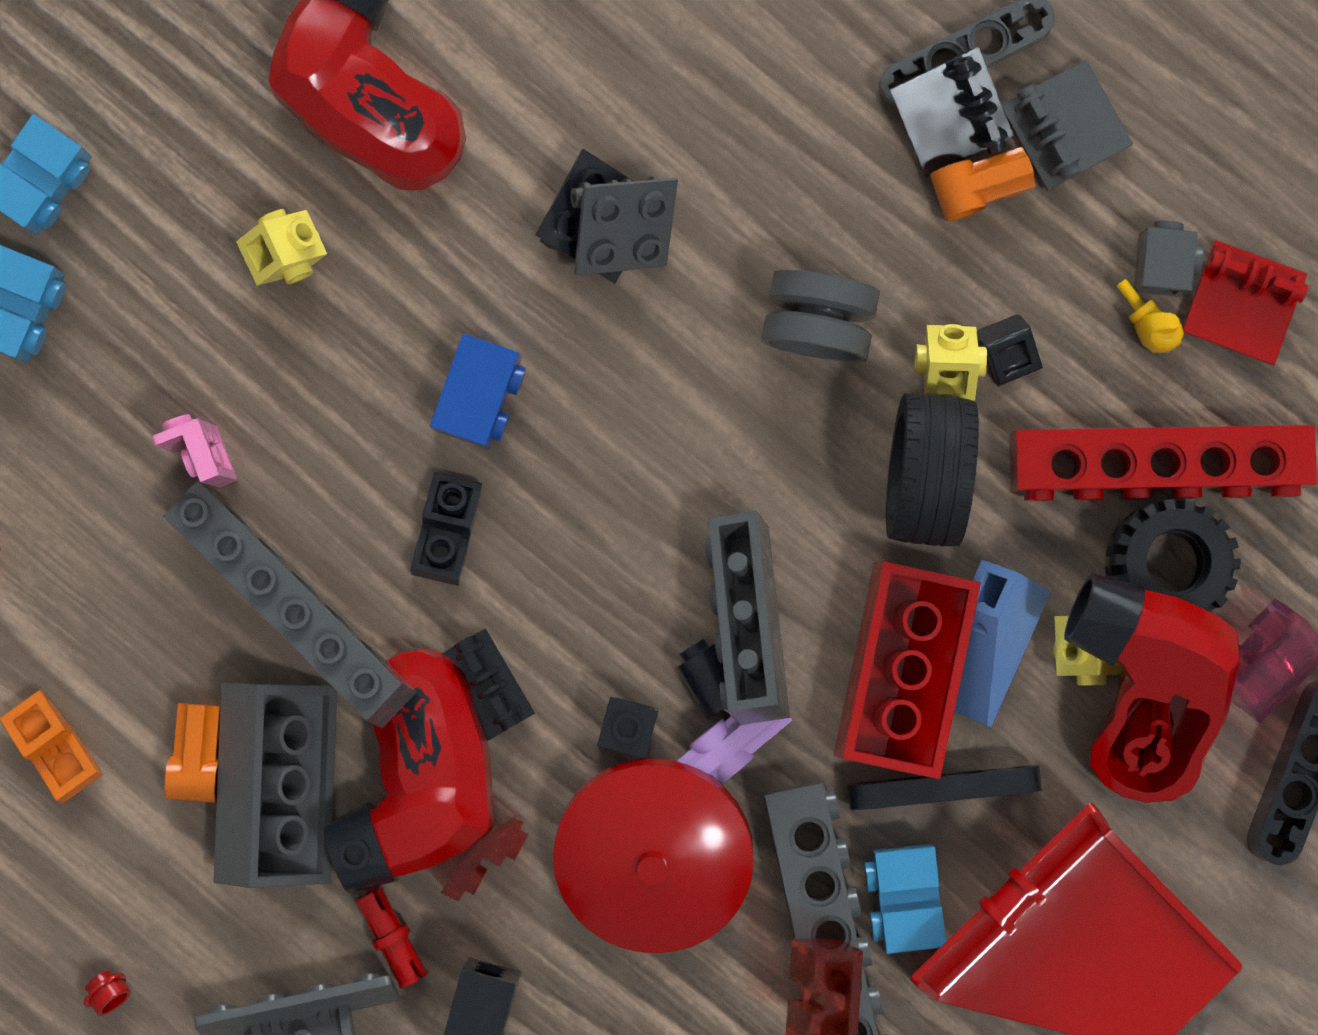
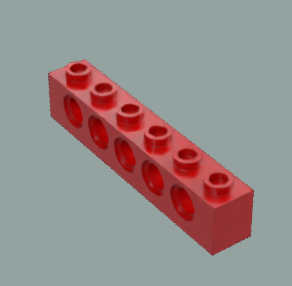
(1288, 448)

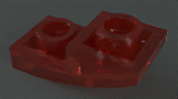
(501, 842)

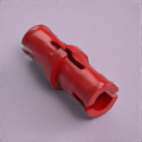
(391, 936)

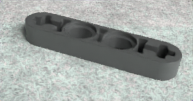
(964, 39)

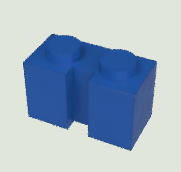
(477, 391)

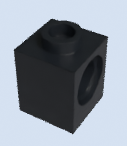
(627, 727)

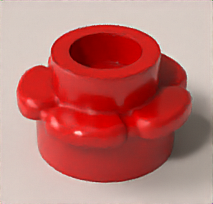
(106, 992)

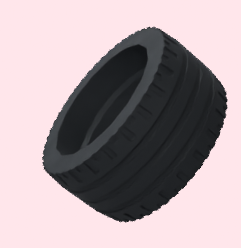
(932, 469)

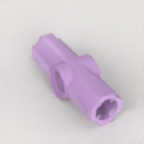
(729, 746)

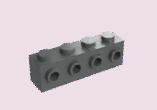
(747, 618)

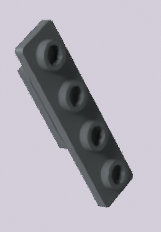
(316, 1012)

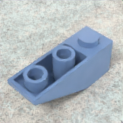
(1000, 633)

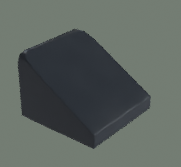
(1009, 349)

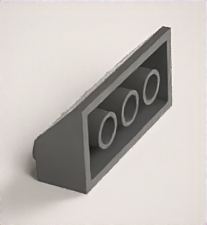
(274, 784)

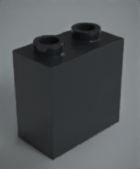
(482, 999)

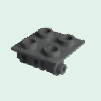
(1066, 124)
(624, 224)

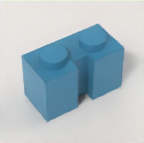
(40, 175)
(26, 297)
(907, 898)

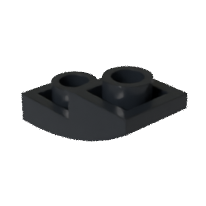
(446, 528)

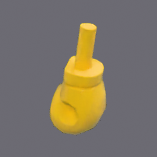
(1155, 329)

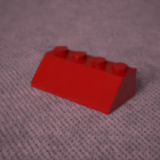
(907, 669)

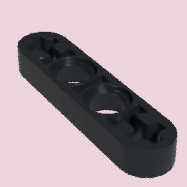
(947, 788)

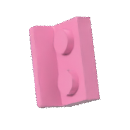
(199, 447)

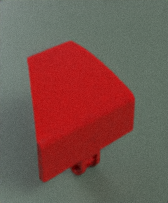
(1082, 944)

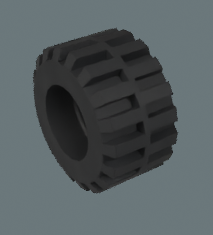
(1195, 525)

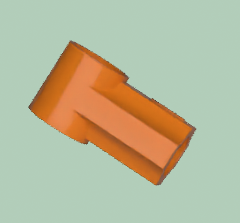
(970, 186)
(194, 763)

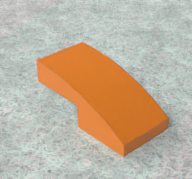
(52, 746)

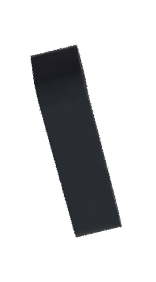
(1287, 768)

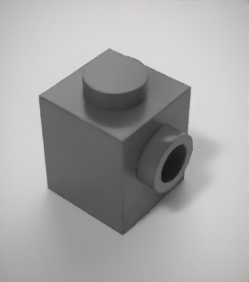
(1167, 260)

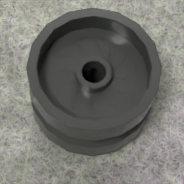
(820, 315)

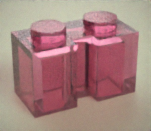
(1274, 660)

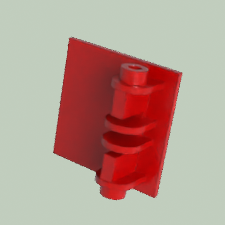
(1245, 302)

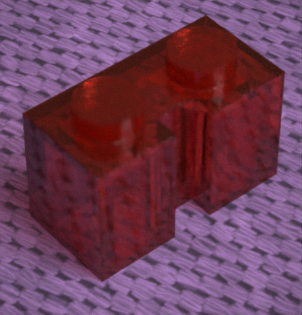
(829, 987)

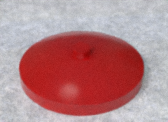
(653, 856)

